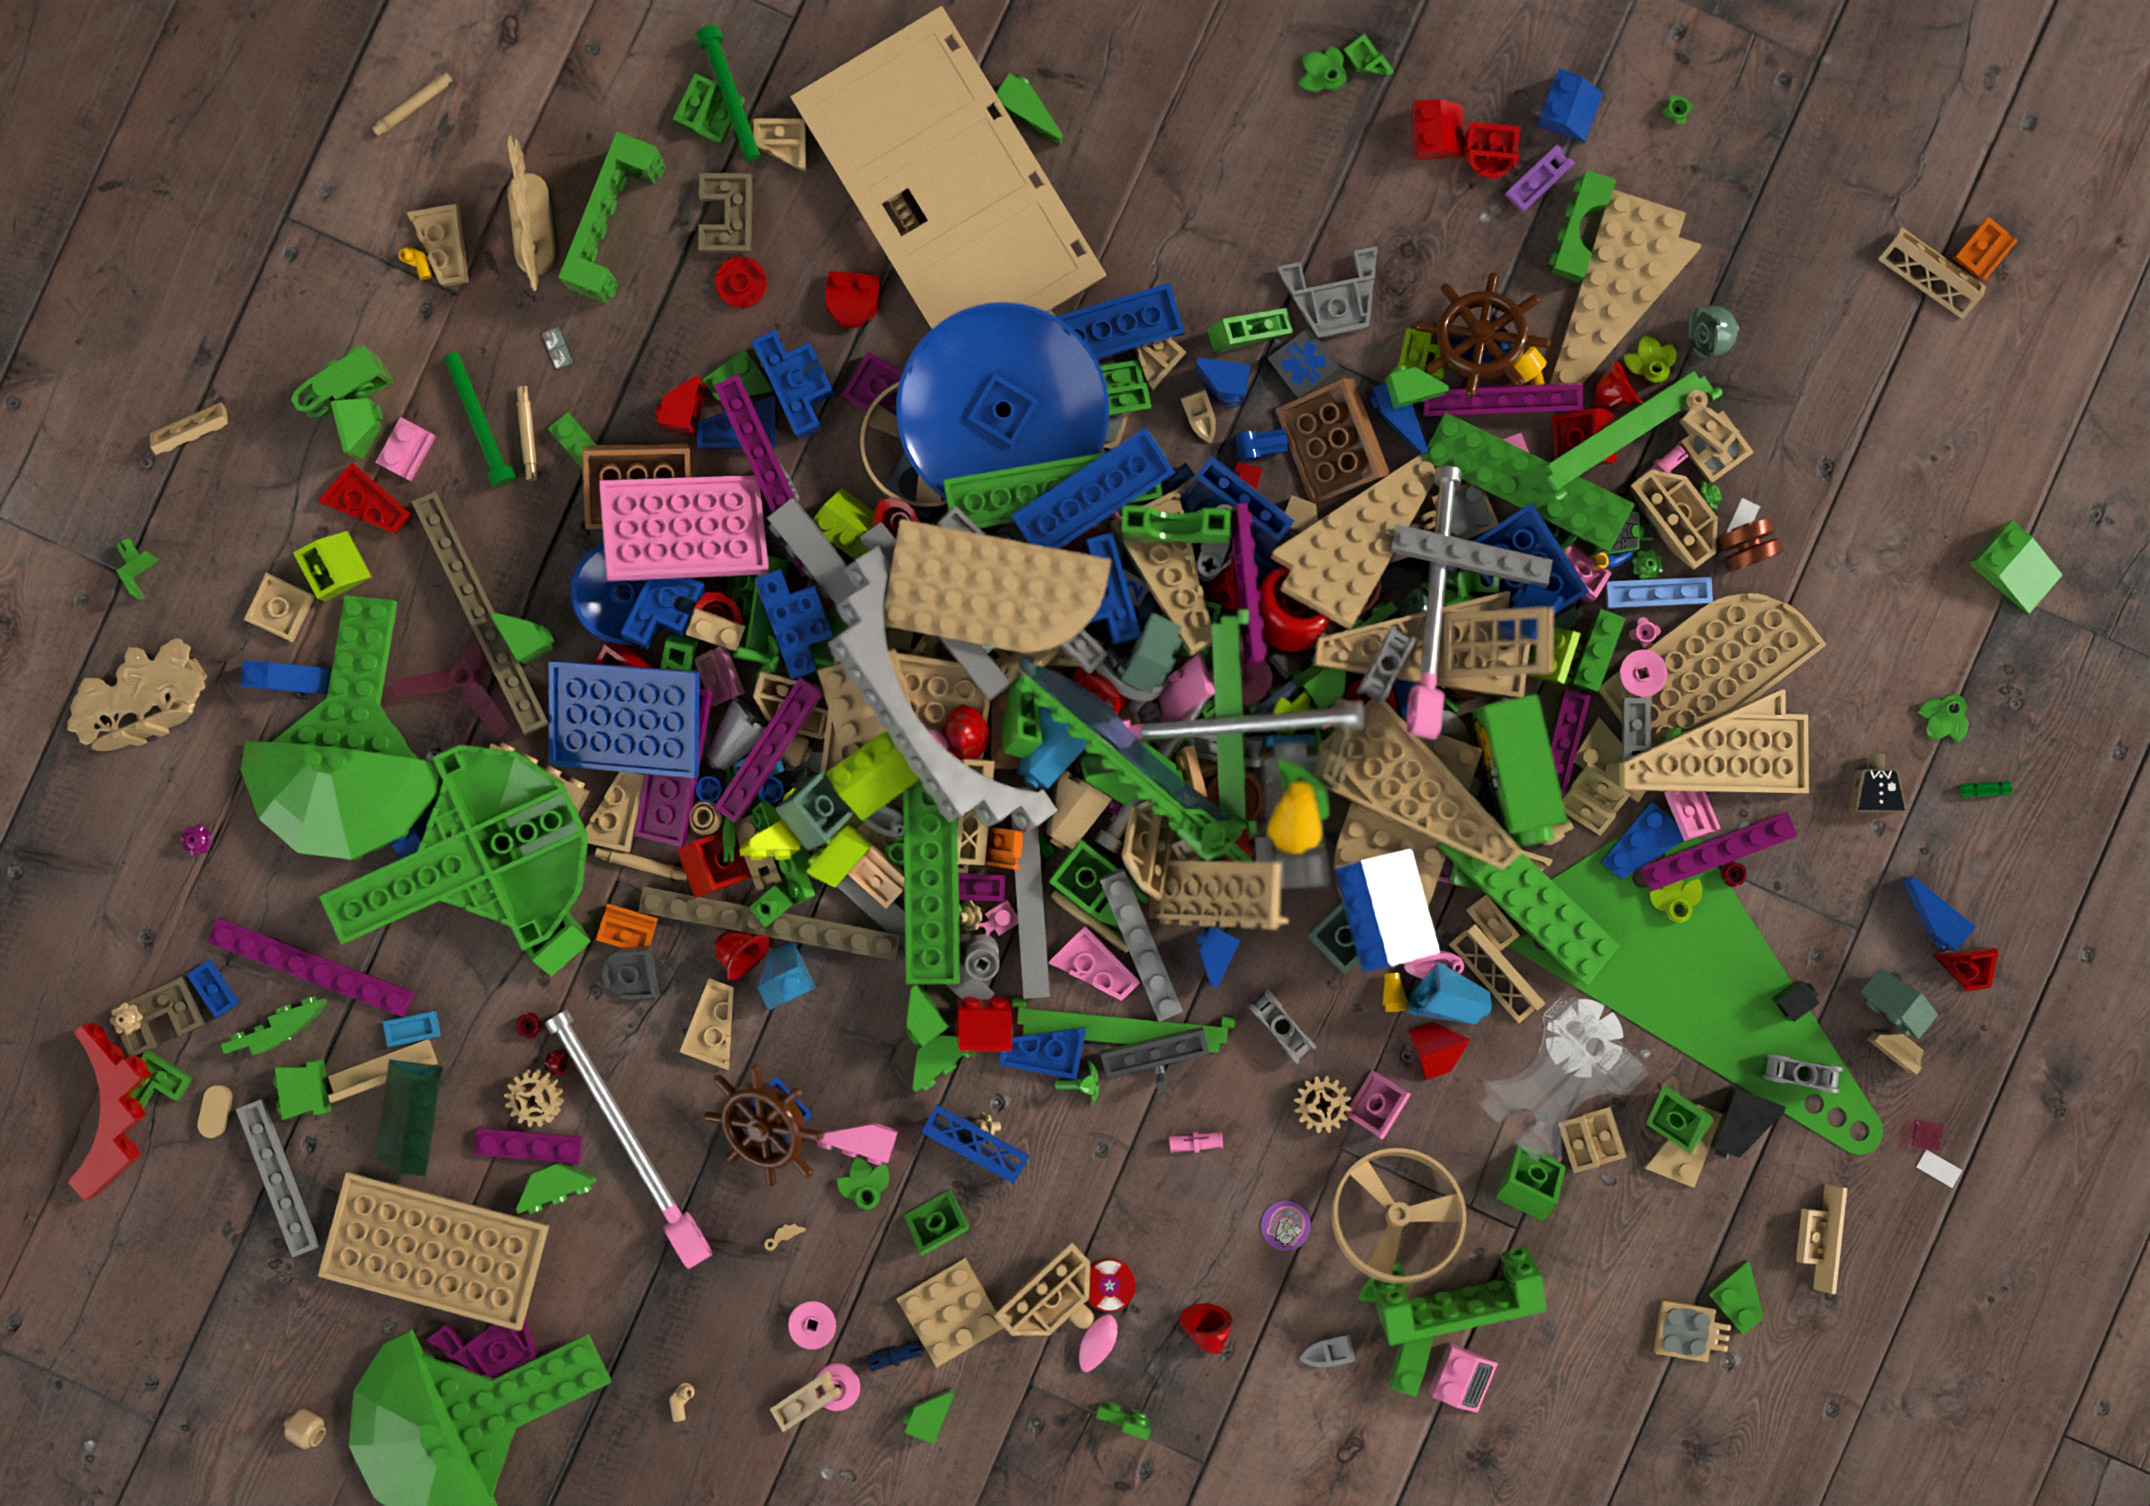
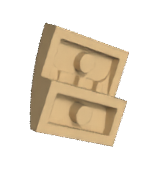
(1594, 798)
(1592, 1139)

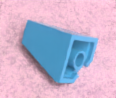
(1052, 756)
(784, 976)
(1449, 997)

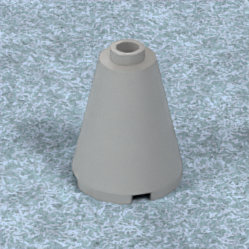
(736, 734)

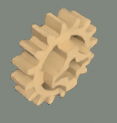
(522, 1093)
(1310, 1106)

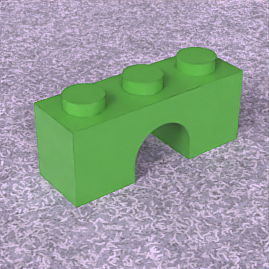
(1601, 642)

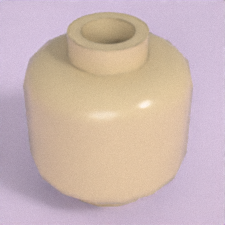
(797, 751)
(304, 1429)

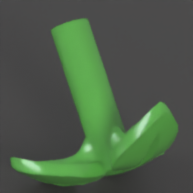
(770, 659)
(1087, 1085)

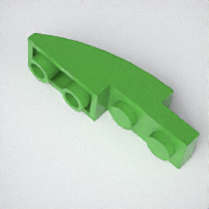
(795, 868)
(284, 1026)

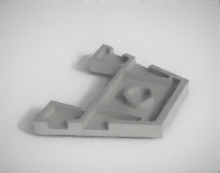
(1334, 306)

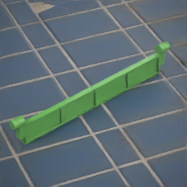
(1624, 431)
(1229, 704)
(1114, 1029)

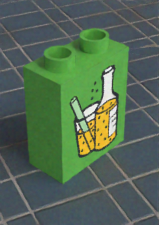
(1518, 769)

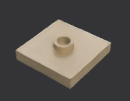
(279, 607)

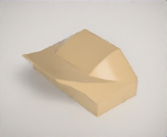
(1899, 1049)

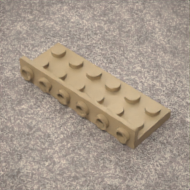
(1220, 893)

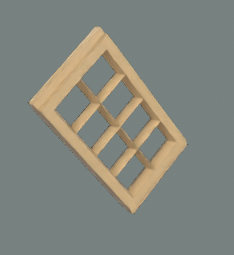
(1544, 643)

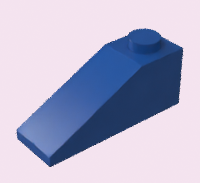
(1400, 420)
(285, 677)
(1939, 919)

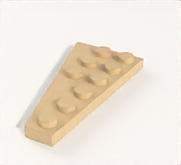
(1171, 578)

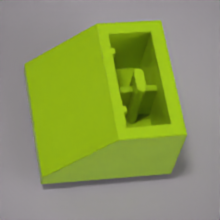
(332, 565)
(840, 856)

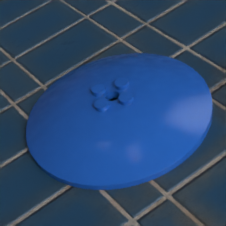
(992, 358)

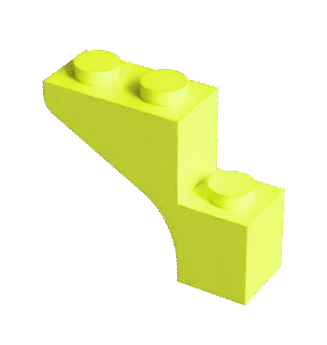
(775, 842)

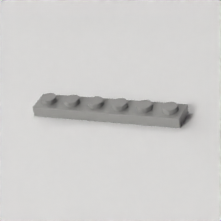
(1471, 556)
(1141, 944)
(277, 1178)

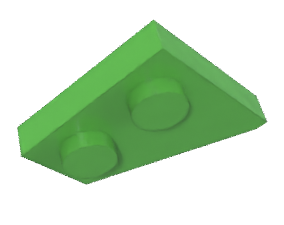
(749, 373)
(1738, 1298)

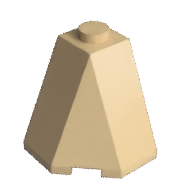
(1077, 809)

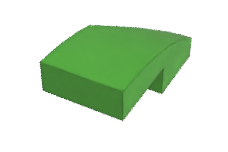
(1366, 58)

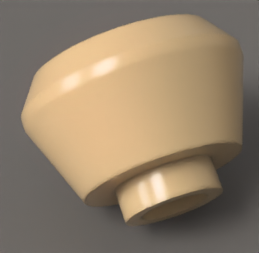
(705, 818)

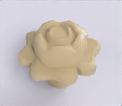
(970, 915)
(126, 1018)
(984, 1121)

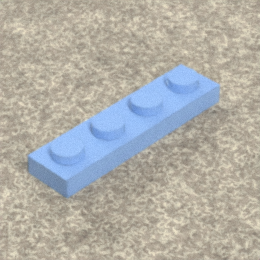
(1658, 592)

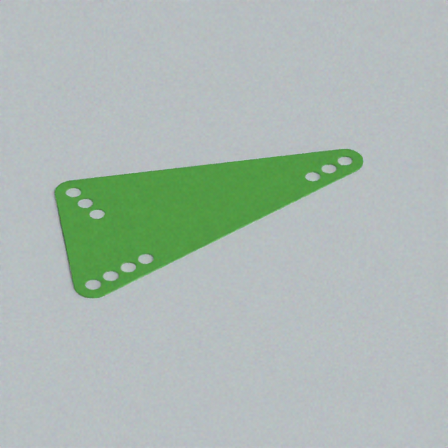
(1705, 989)

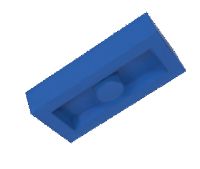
(213, 988)

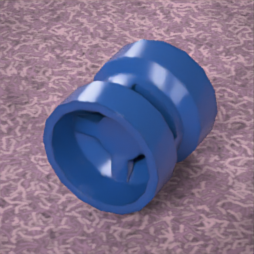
(770, 788)
(707, 791)

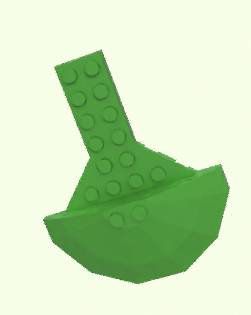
(343, 770)
(495, 845)
(442, 1432)

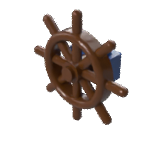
(1484, 338)
(772, 1117)

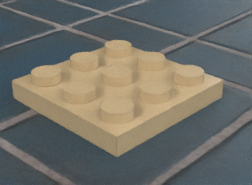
(849, 712)
(950, 1312)

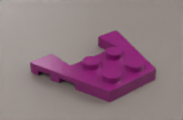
(490, 1353)

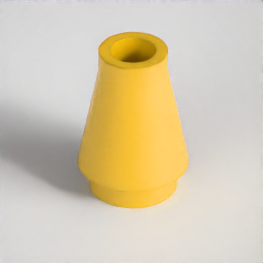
(1394, 995)

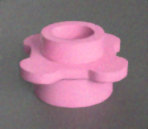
(1652, 632)

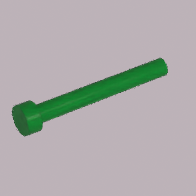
(709, 39)
(500, 473)

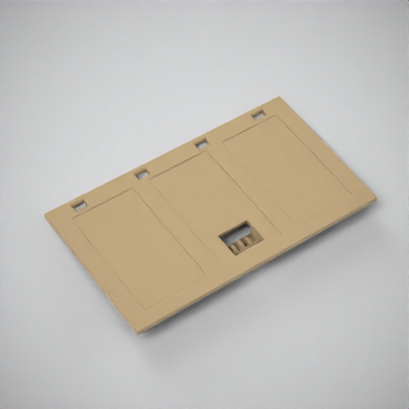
(921, 123)

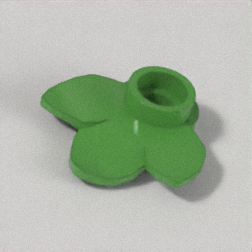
(1319, 69)
(1942, 721)
(864, 1179)

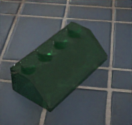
(409, 1116)

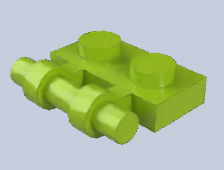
(1416, 349)

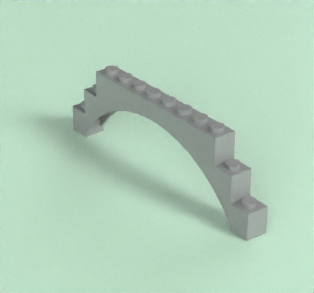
(868, 665)

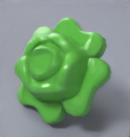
(1711, 495)
(1647, 565)

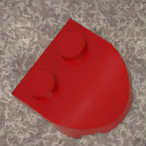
(1491, 148)
(852, 297)

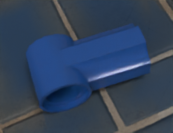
(1253, 445)

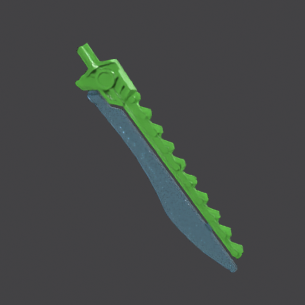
(1201, 826)

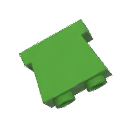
(302, 1089)

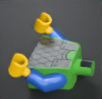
(1625, 544)

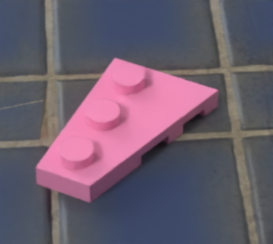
(1095, 964)

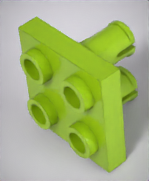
(1563, 651)

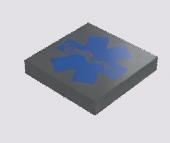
(1303, 363)

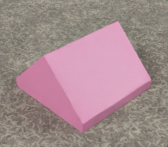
(1583, 565)
(1377, 1104)

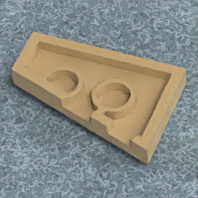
(616, 816)

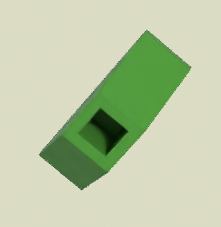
(935, 1058)
(553, 1185)

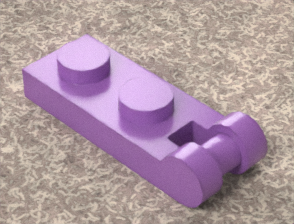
(1539, 179)

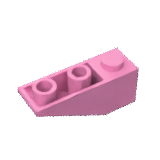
(865, 1139)

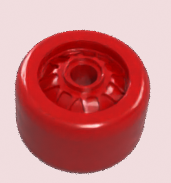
(1286, 621)

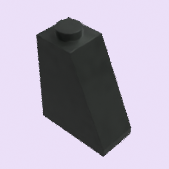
(1286, 663)
(1743, 1122)

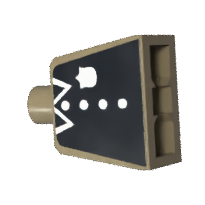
(1877, 788)

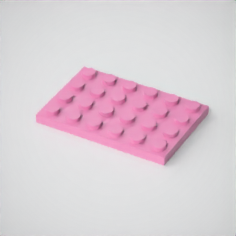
(683, 527)

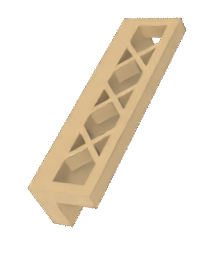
(1938, 265)
(980, 831)
(1506, 969)
(375, 1071)

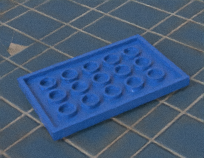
(624, 718)

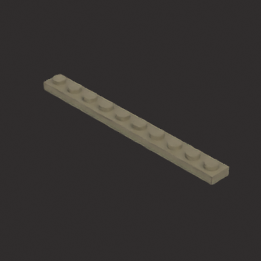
(479, 612)
(786, 927)

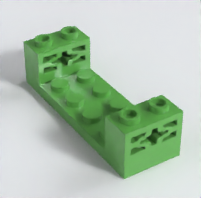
(624, 157)
(1464, 1308)

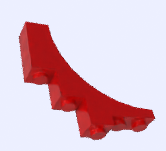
(118, 1112)

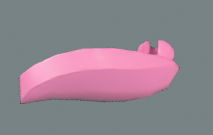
(1422, 966)
(1097, 1342)

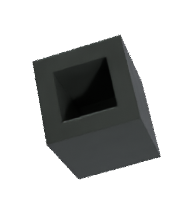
(1796, 1000)

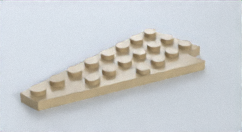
(1629, 267)
(1348, 550)
(1357, 648)
(1740, 751)
(1411, 786)

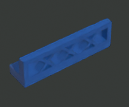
(972, 1148)

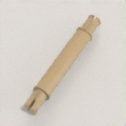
(412, 104)
(526, 433)
(641, 863)
(1089, 920)

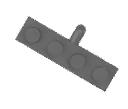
(1155, 1054)

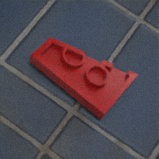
(365, 499)

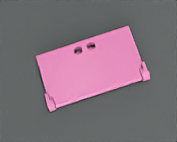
(1185, 690)

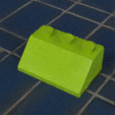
(844, 521)
(872, 776)

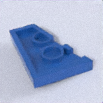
(719, 433)
(1643, 841)
(1047, 1052)

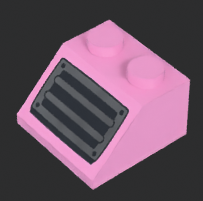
(1462, 1378)

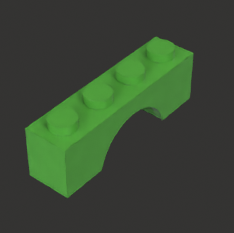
(1572, 257)
(1148, 524)

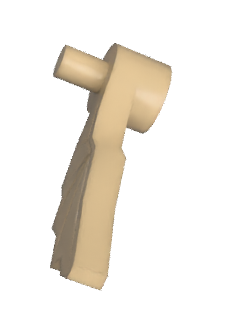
(783, 1234)

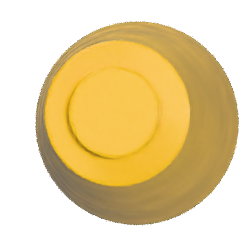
(1296, 820)

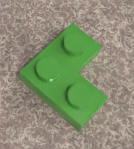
(164, 1078)
(1131, 1422)

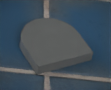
(631, 973)

